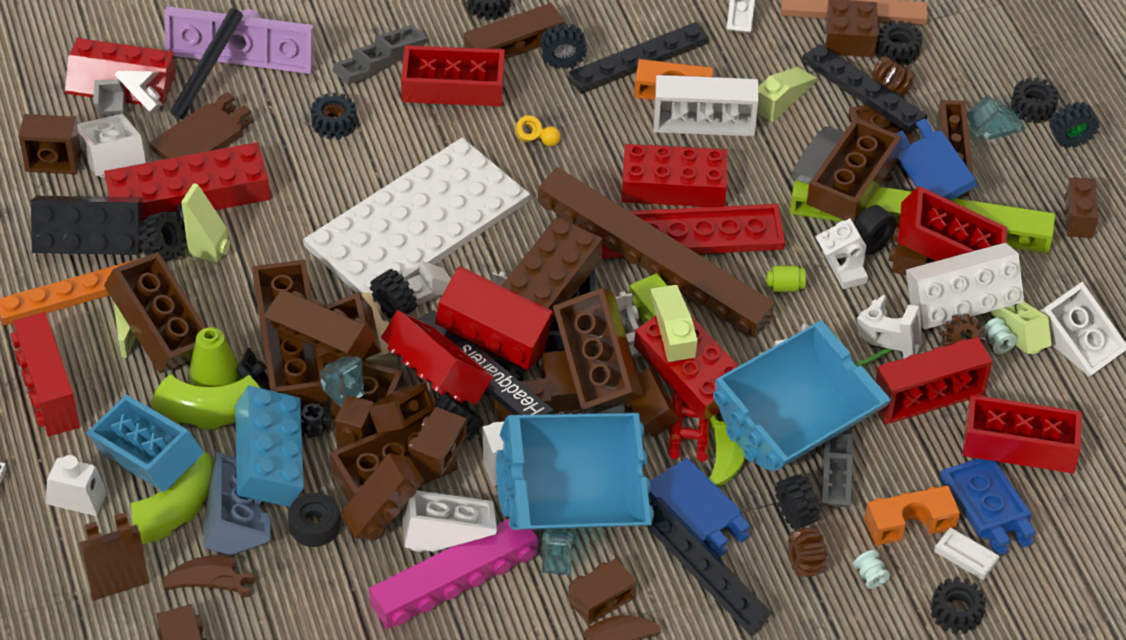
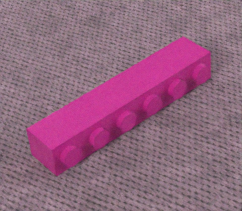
(450, 573)

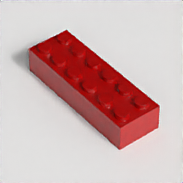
(225, 176)

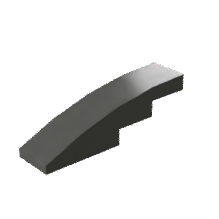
(385, 52)
(816, 154)
(837, 470)

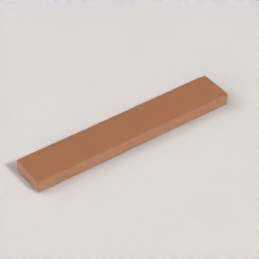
(887, 10)

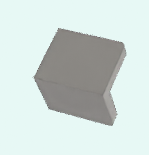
(109, 97)

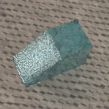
(993, 119)
(343, 379)
(557, 551)

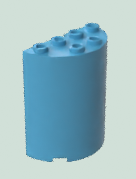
(795, 397)
(573, 471)

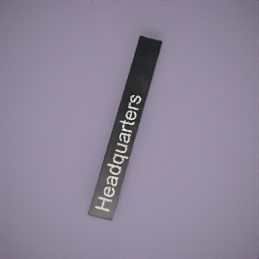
(503, 386)

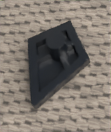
(251, 366)

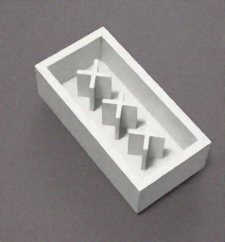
(705, 105)
(966, 284)

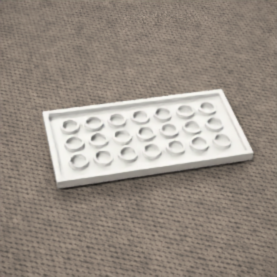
(417, 217)

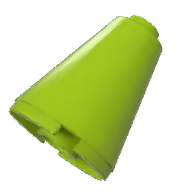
(212, 360)

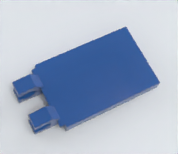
(935, 163)
(989, 503)
(700, 505)

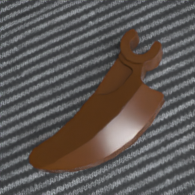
(209, 573)
(622, 628)

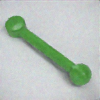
(863, 363)

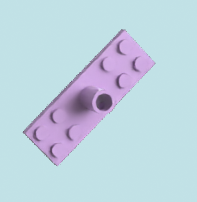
(253, 43)

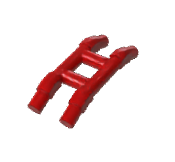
(678, 433)

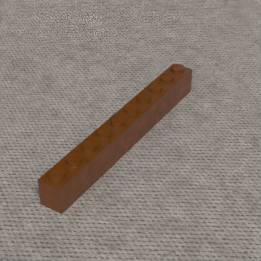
(656, 252)

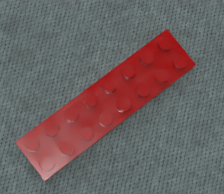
(717, 228)

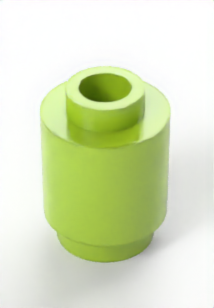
(786, 278)

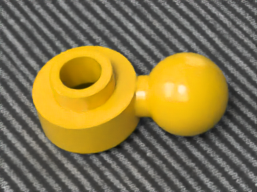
(550, 135)

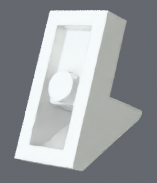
(740, 15)
(136, 82)
(429, 283)

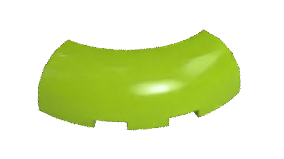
(197, 405)
(177, 505)

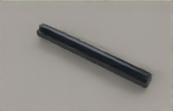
(206, 63)

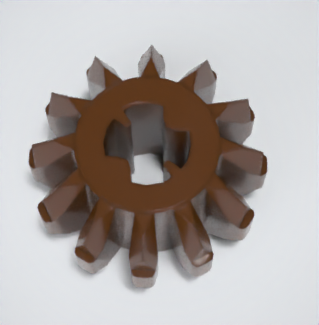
(893, 75)
(963, 324)
(807, 552)

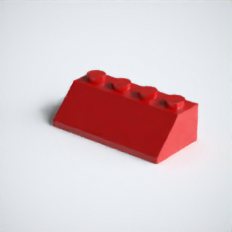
(102, 60)
(494, 318)

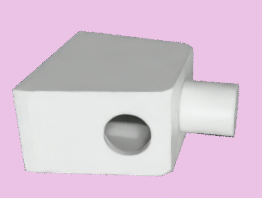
(75, 486)

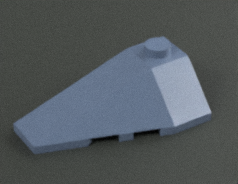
(232, 520)

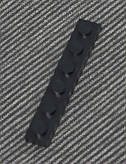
(626, 61)
(864, 88)
(707, 568)

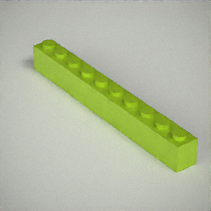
(1025, 228)

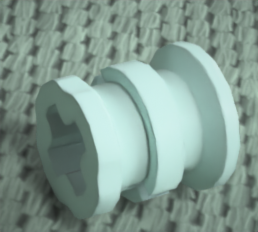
(1000, 336)
(871, 569)

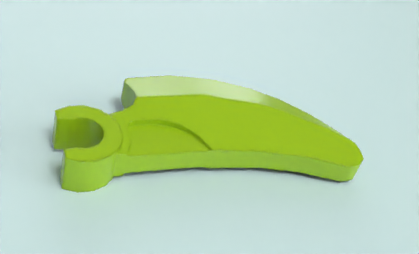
(728, 455)

